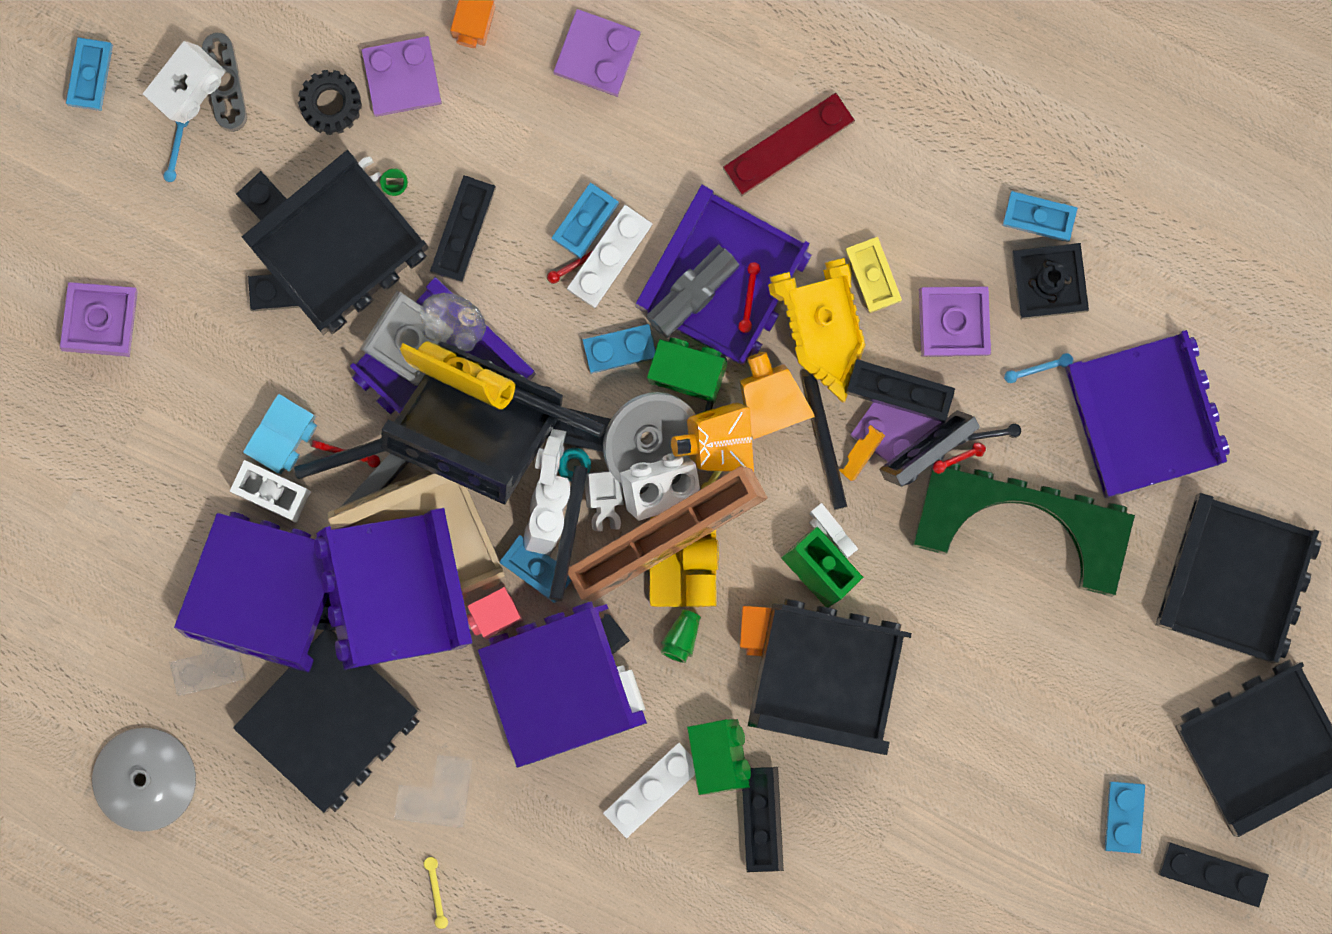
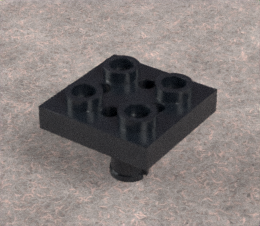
(1065, 263)

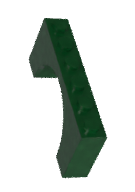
(1096, 531)

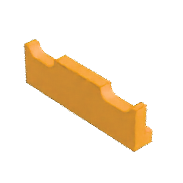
(861, 453)

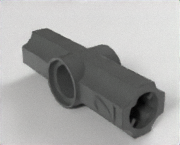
(692, 291)

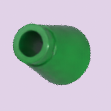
(681, 637)

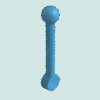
(170, 174)
(1011, 376)

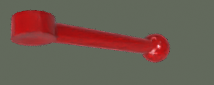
(554, 276)
(745, 325)
(978, 450)
(373, 461)

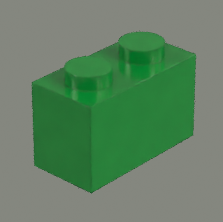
(687, 369)
(822, 567)
(719, 756)

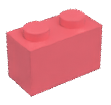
(493, 614)

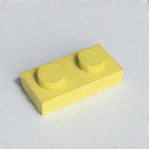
(873, 275)

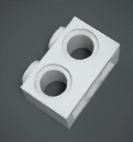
(661, 493)

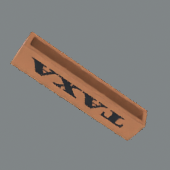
(667, 534)

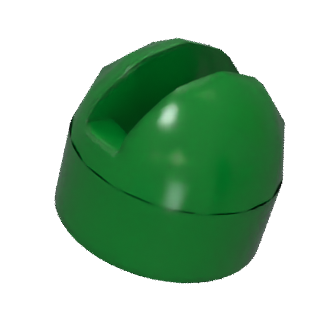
(394, 189)

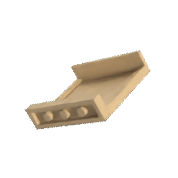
(417, 495)

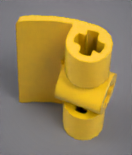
(451, 370)
(687, 576)

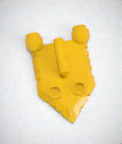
(824, 324)

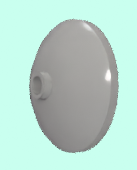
(653, 413)
(168, 779)

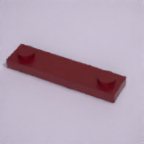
(788, 144)

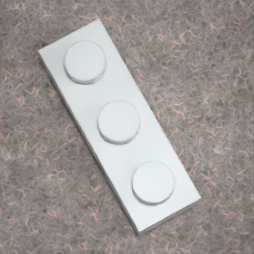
(609, 256)
(651, 791)

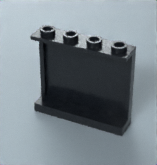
(336, 243)
(468, 438)
(1238, 579)
(827, 676)
(327, 724)
(1262, 747)

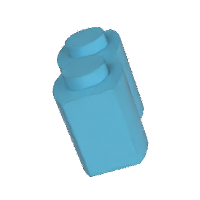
(280, 435)

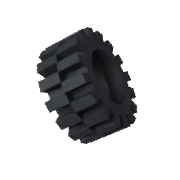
(324, 82)

